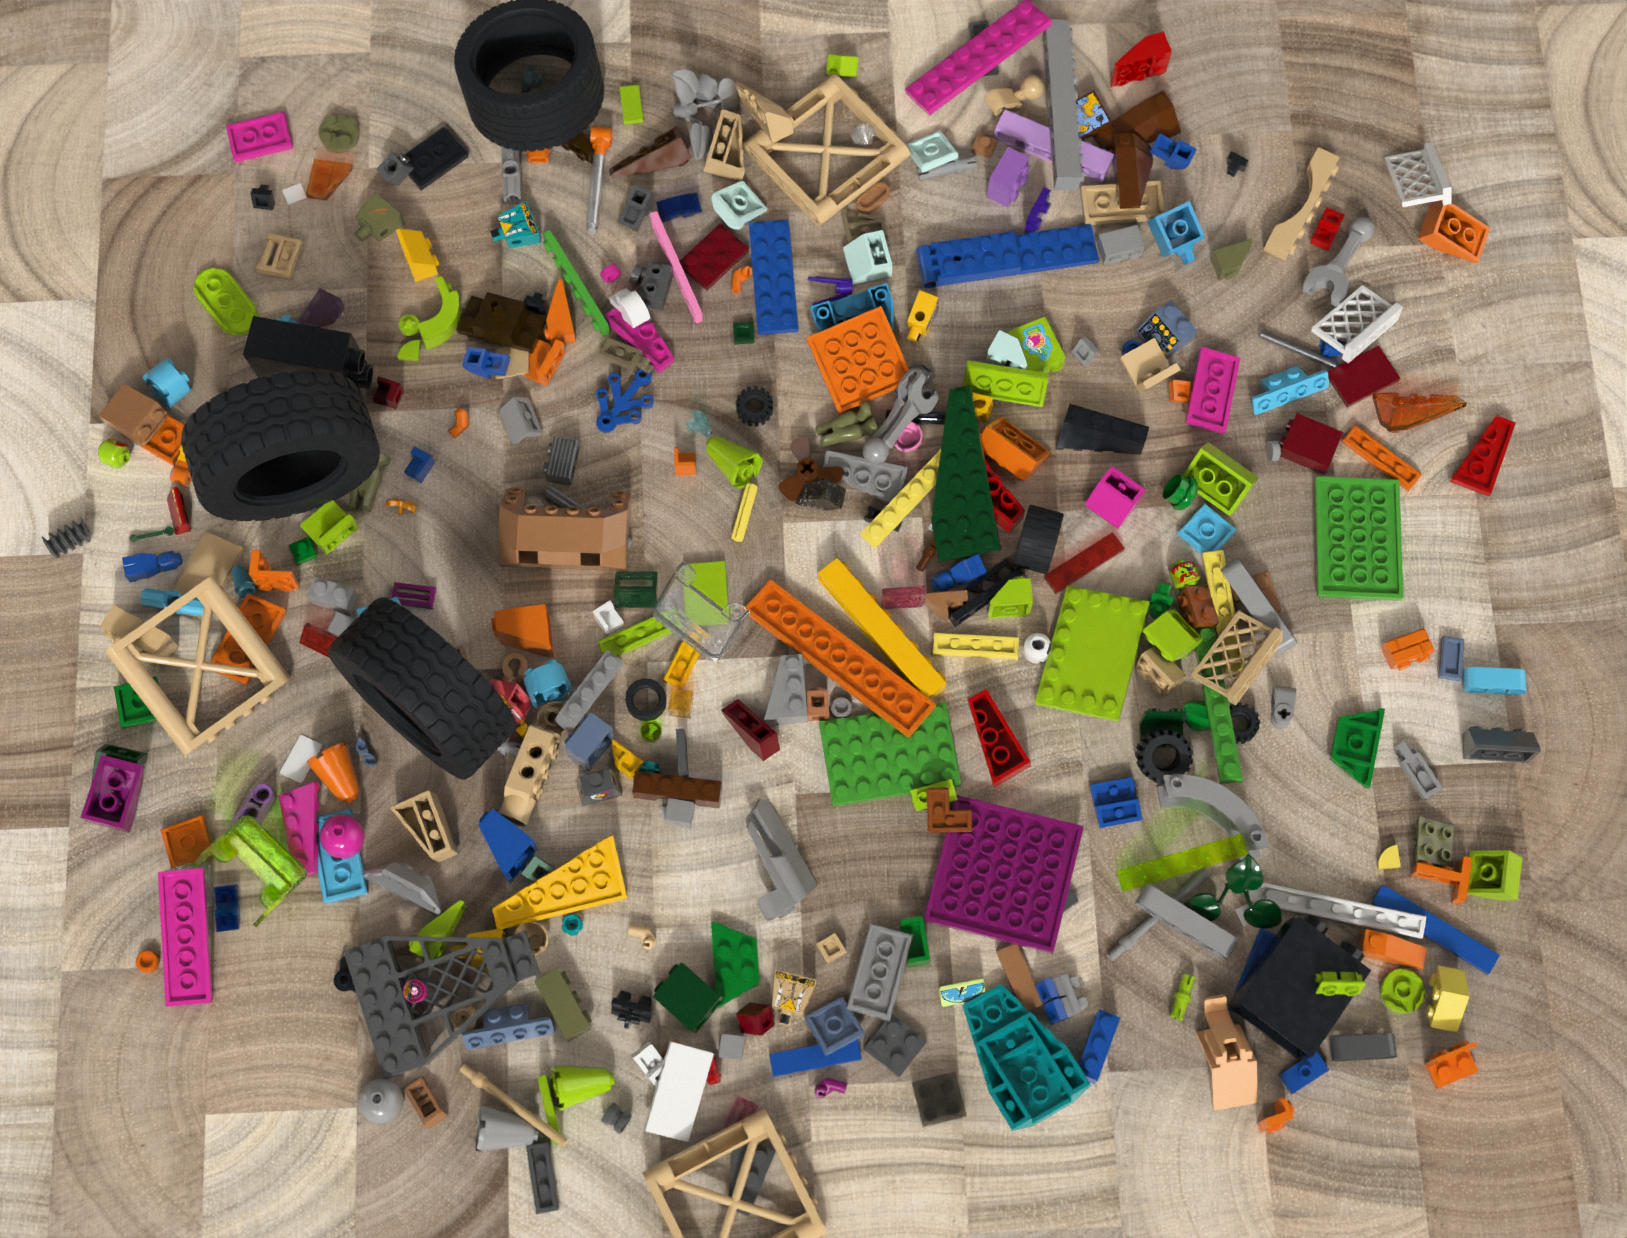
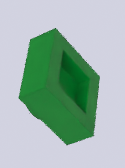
(302, 551)

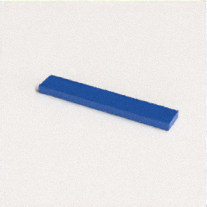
(1441, 932)

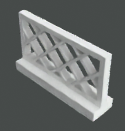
(1433, 172)
(1368, 330)

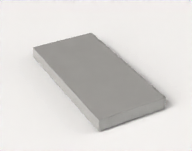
(879, 972)

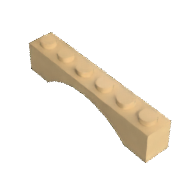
(1285, 234)

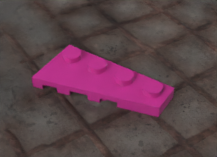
(643, 338)

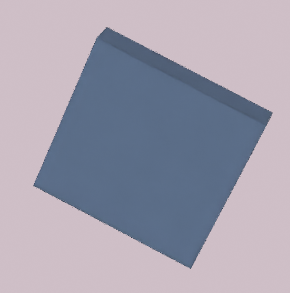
(834, 1026)

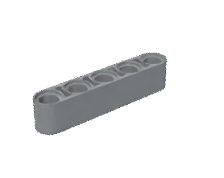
(1256, 601)
(1186, 922)

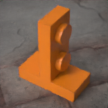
(1447, 876)

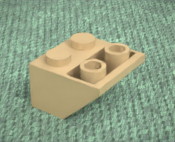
(1161, 673)

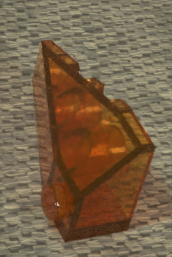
(1405, 413)

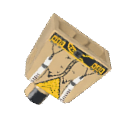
(791, 995)

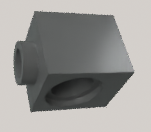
(389, 171)

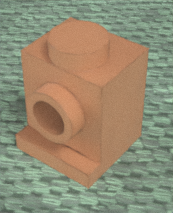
(817, 695)

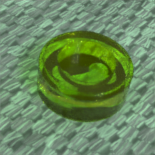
(651, 731)

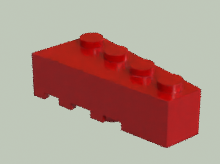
(1006, 506)
(999, 745)

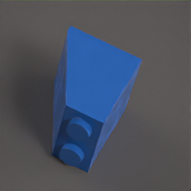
(507, 843)

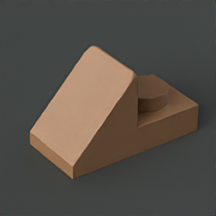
(940, 602)

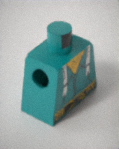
(517, 227)

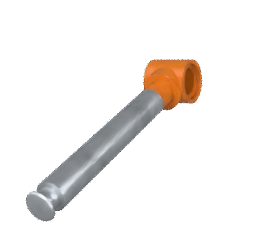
(600, 142)

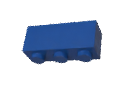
(1098, 1044)

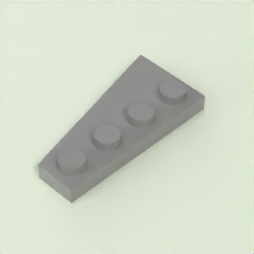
(878, 480)

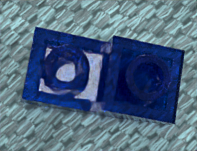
(678, 206)
(227, 908)

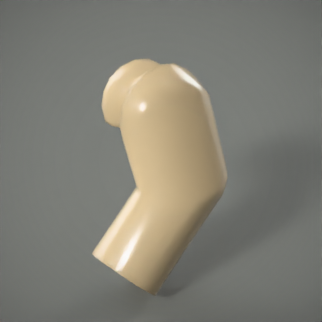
(645, 935)

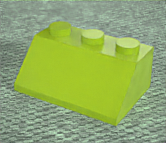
(1220, 478)

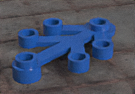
(622, 403)

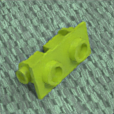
(919, 795)
(1349, 983)

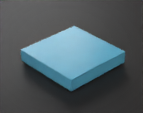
(1206, 530)

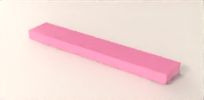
(677, 268)

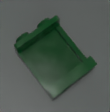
(687, 997)

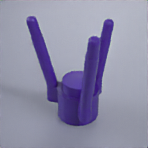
(842, 285)

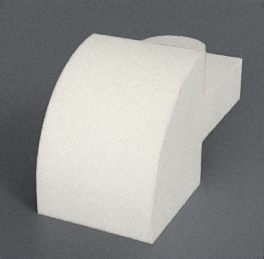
(631, 307)
(649, 1062)

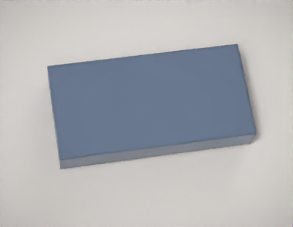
(1451, 658)

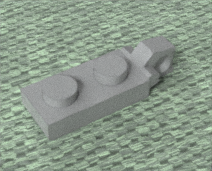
(1417, 771)

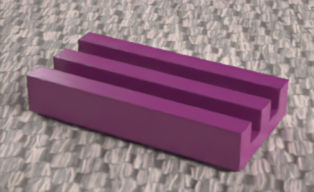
(411, 603)

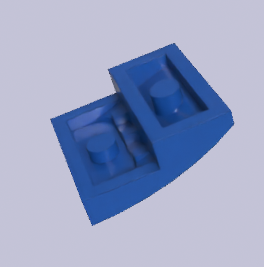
(1115, 802)

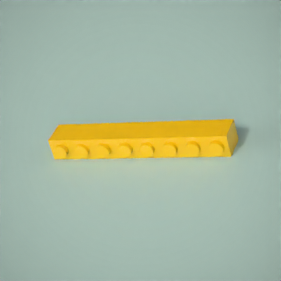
(880, 629)

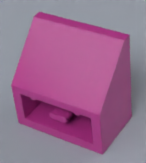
(1115, 497)

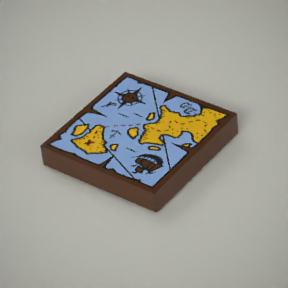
(1091, 116)

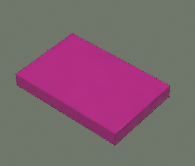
(259, 137)

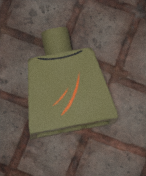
(378, 219)

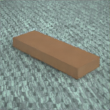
(1019, 977)

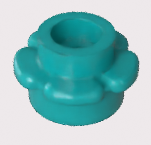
(578, 924)

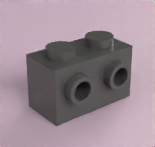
(655, 284)

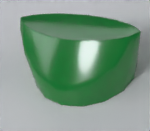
(1197, 715)

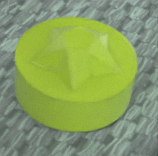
(408, 325)

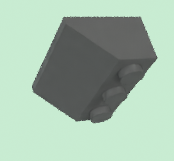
(1499, 745)

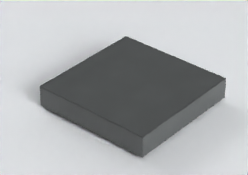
(682, 753)

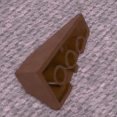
(1145, 120)
(665, 153)
(1131, 168)

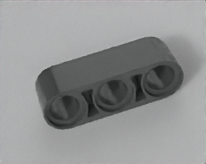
(1363, 1047)

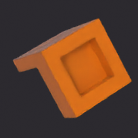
(684, 463)

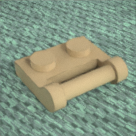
(284, 259)

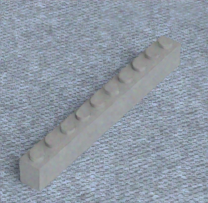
(1062, 106)

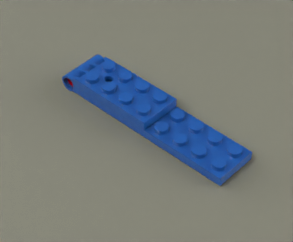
(1005, 255)

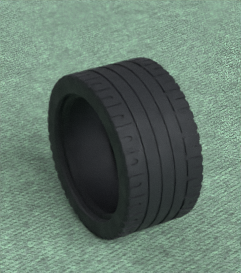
(521, 31)

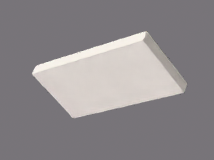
(678, 1091)

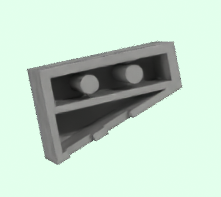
(788, 694)

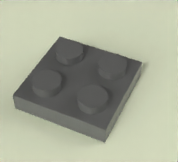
(895, 1045)

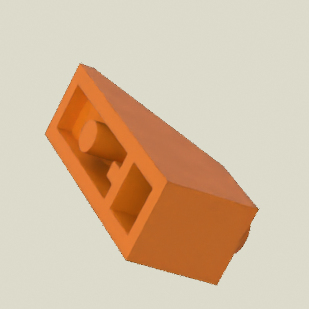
(559, 318)
(1391, 949)

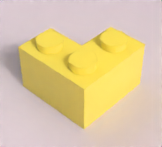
(1449, 998)

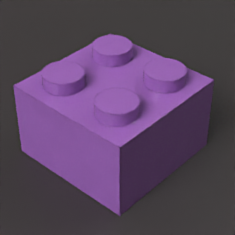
(1008, 177)

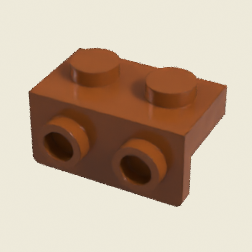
(1197, 606)

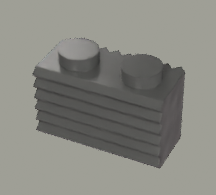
(562, 460)

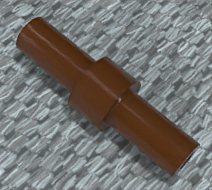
(928, 553)

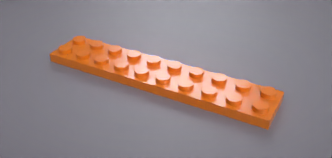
(840, 658)

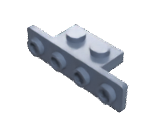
(507, 1025)

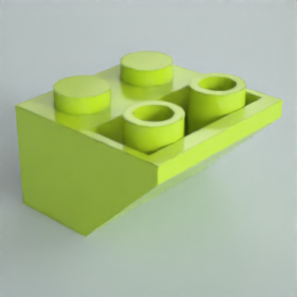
(1172, 636)

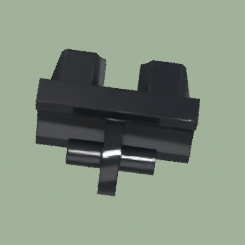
(630, 1011)

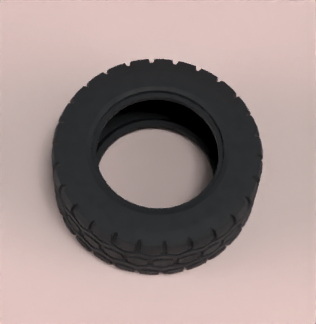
(280, 445)
(422, 687)

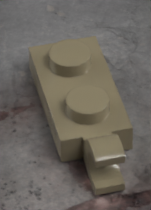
(624, 356)

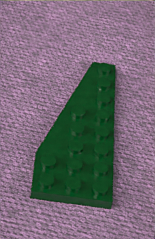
(963, 502)

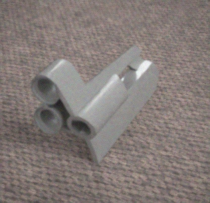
(785, 866)

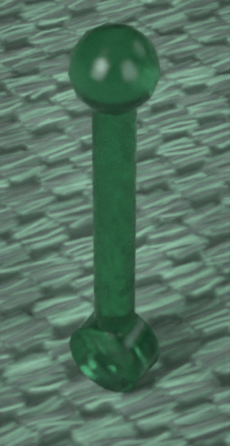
(169, 531)

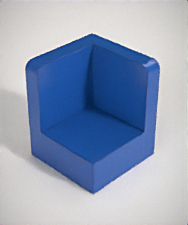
(419, 465)

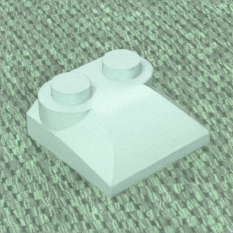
(737, 205)

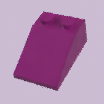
(114, 794)

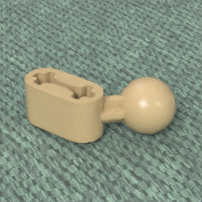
(1005, 99)

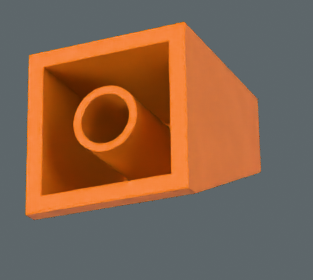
(525, 629)

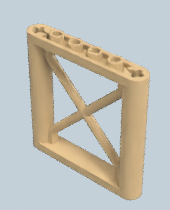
(826, 206)
(183, 732)
(751, 1131)

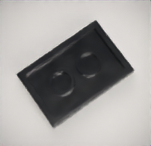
(434, 158)

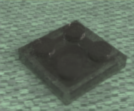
(938, 1099)

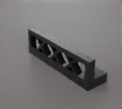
(984, 596)

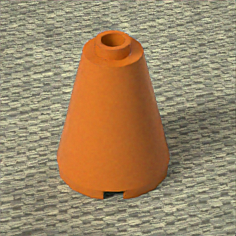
(337, 772)

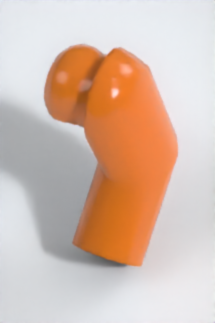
(739, 277)
(462, 422)

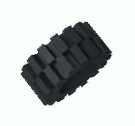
(755, 394)
(1251, 718)

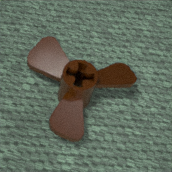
(793, 486)

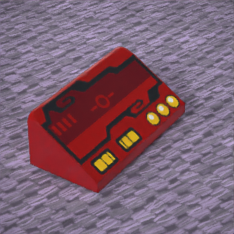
(178, 512)

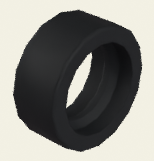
(641, 684)

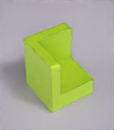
(842, 65)

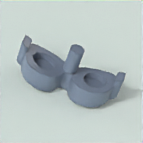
(362, 749)

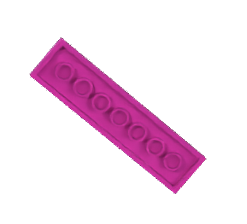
(978, 56)

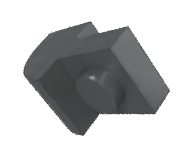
(638, 206)

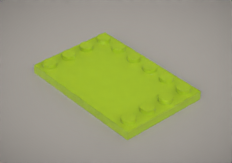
(1093, 653)

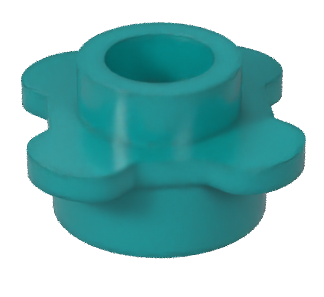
(650, 767)

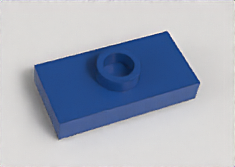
(1303, 1073)

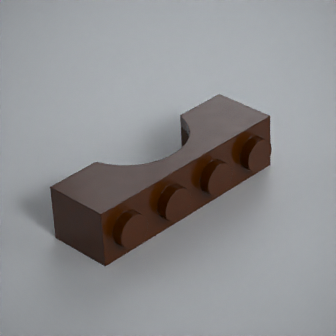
(661, 786)

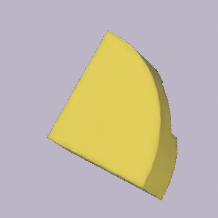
(1389, 858)

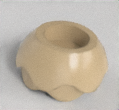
(456, 1017)

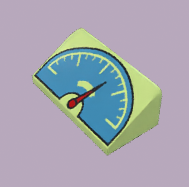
(961, 992)

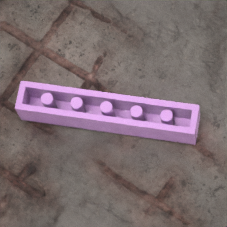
(1035, 139)

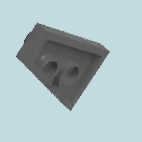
(757, 1173)

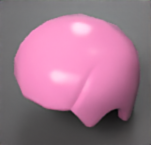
(910, 438)

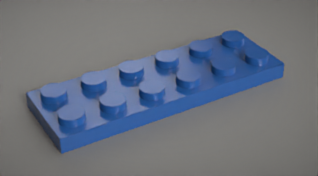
(773, 277)

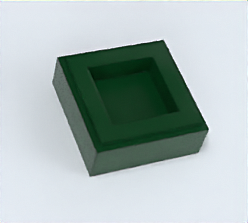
(743, 333)

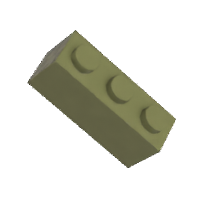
(563, 1004)

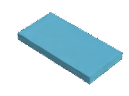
(338, 876)

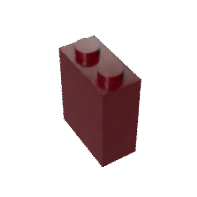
(1310, 443)

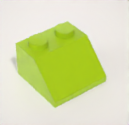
(1012, 600)
(1495, 874)

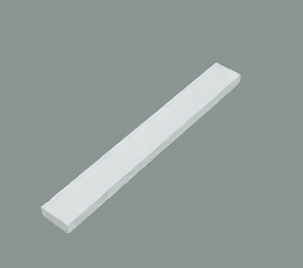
(1341, 910)

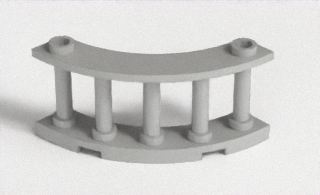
(1215, 804)

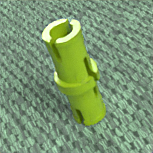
(1182, 997)

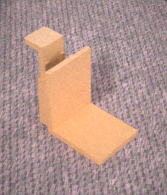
(1228, 1056)

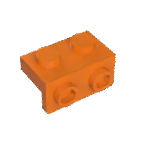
(1284, 1111)

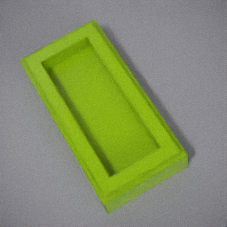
(631, 104)

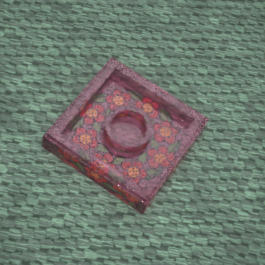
(902, 597)

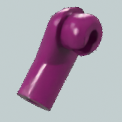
(828, 1085)

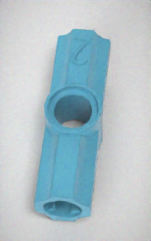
(161, 599)

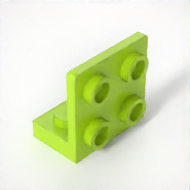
(329, 526)

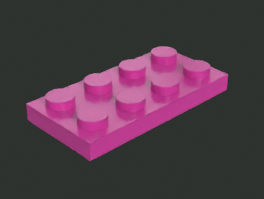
(1212, 390)

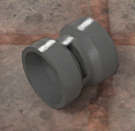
(615, 1117)

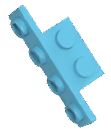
(1288, 387)

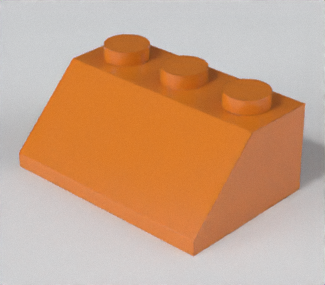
(1013, 448)

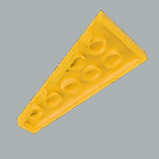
(578, 884)

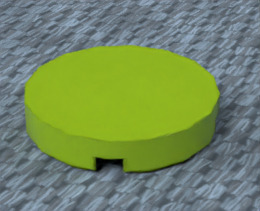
(1402, 991)

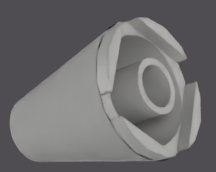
(502, 1130)

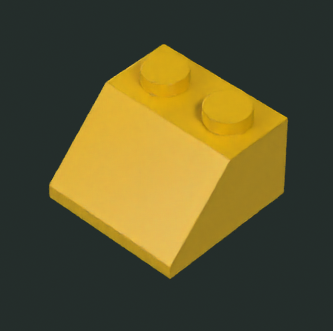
(417, 254)

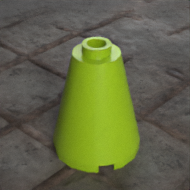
(734, 460)
(578, 1084)

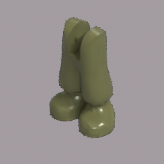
(846, 426)
(369, 487)

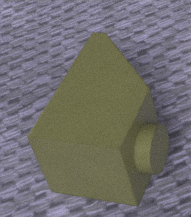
(1229, 259)

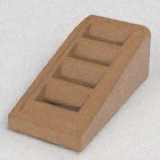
(434, 1113)

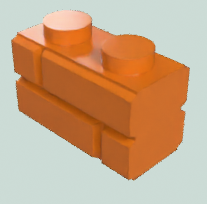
(1408, 649)

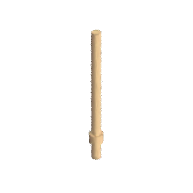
(481, 1081)

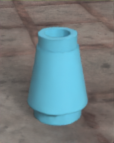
(242, 581)

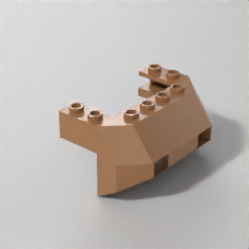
(563, 536)

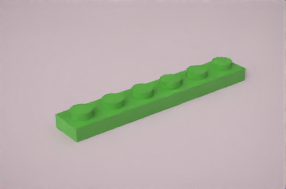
(579, 290)

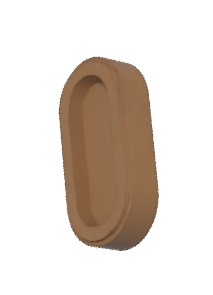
(873, 198)

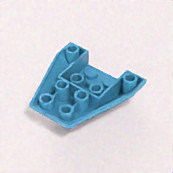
(838, 311)

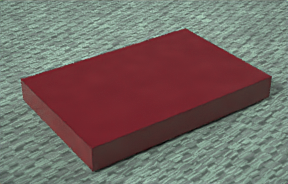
(1363, 376)

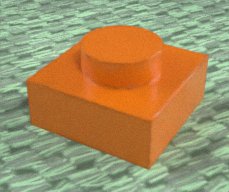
(1179, 391)

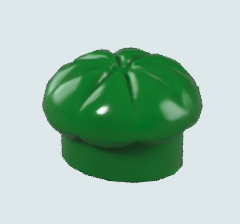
(1180, 491)

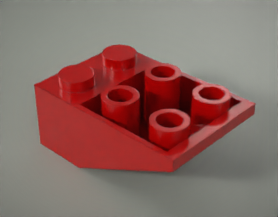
(1144, 60)

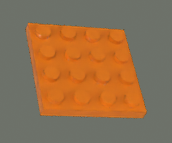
(858, 359)

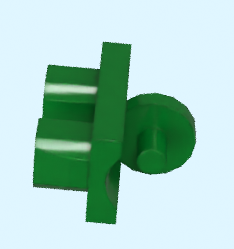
(1160, 600)

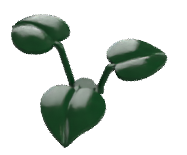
(1240, 877)

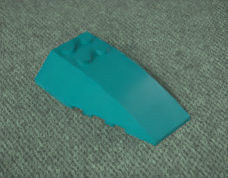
(1021, 1060)

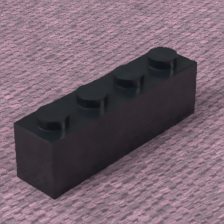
(1100, 432)

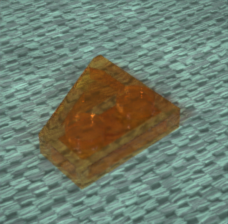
(326, 178)

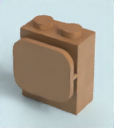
(133, 415)

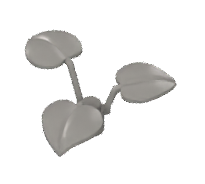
(686, 86)

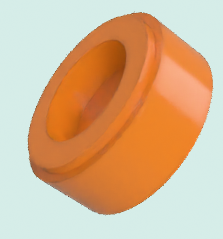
(147, 961)

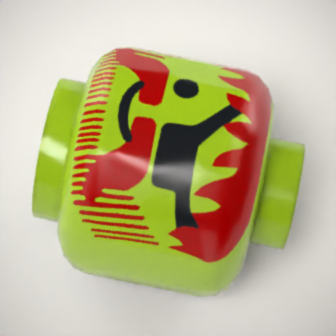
(114, 453)
(1184, 574)

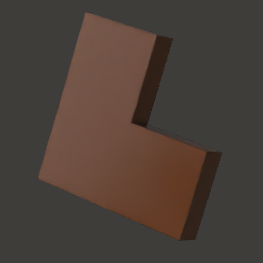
(942, 819)

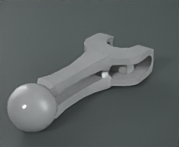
(1332, 275)
(909, 404)

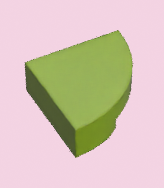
(410, 351)

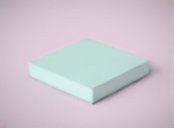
(932, 151)

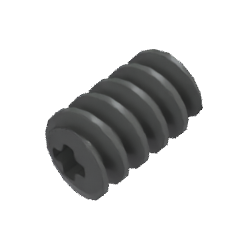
(68, 538)

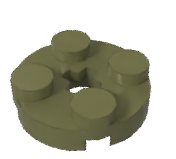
(339, 123)

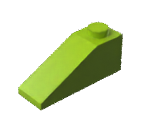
(440, 927)

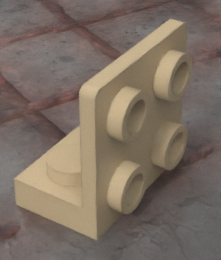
(1147, 365)

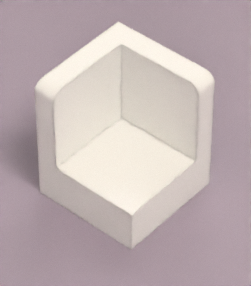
(607, 618)

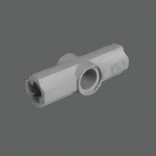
(512, 181)

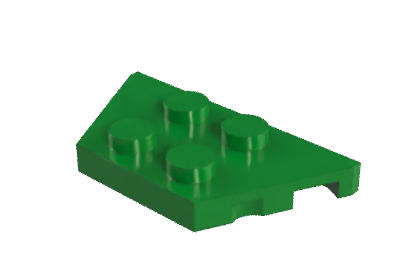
(1357, 744)
(734, 962)

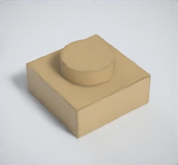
(831, 948)

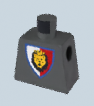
(598, 787)

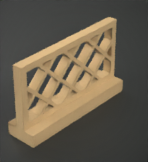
(1254, 662)

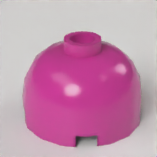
(342, 836)

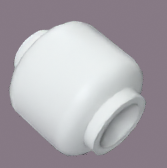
(1037, 648)

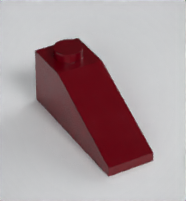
(752, 729)

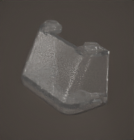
(698, 618)

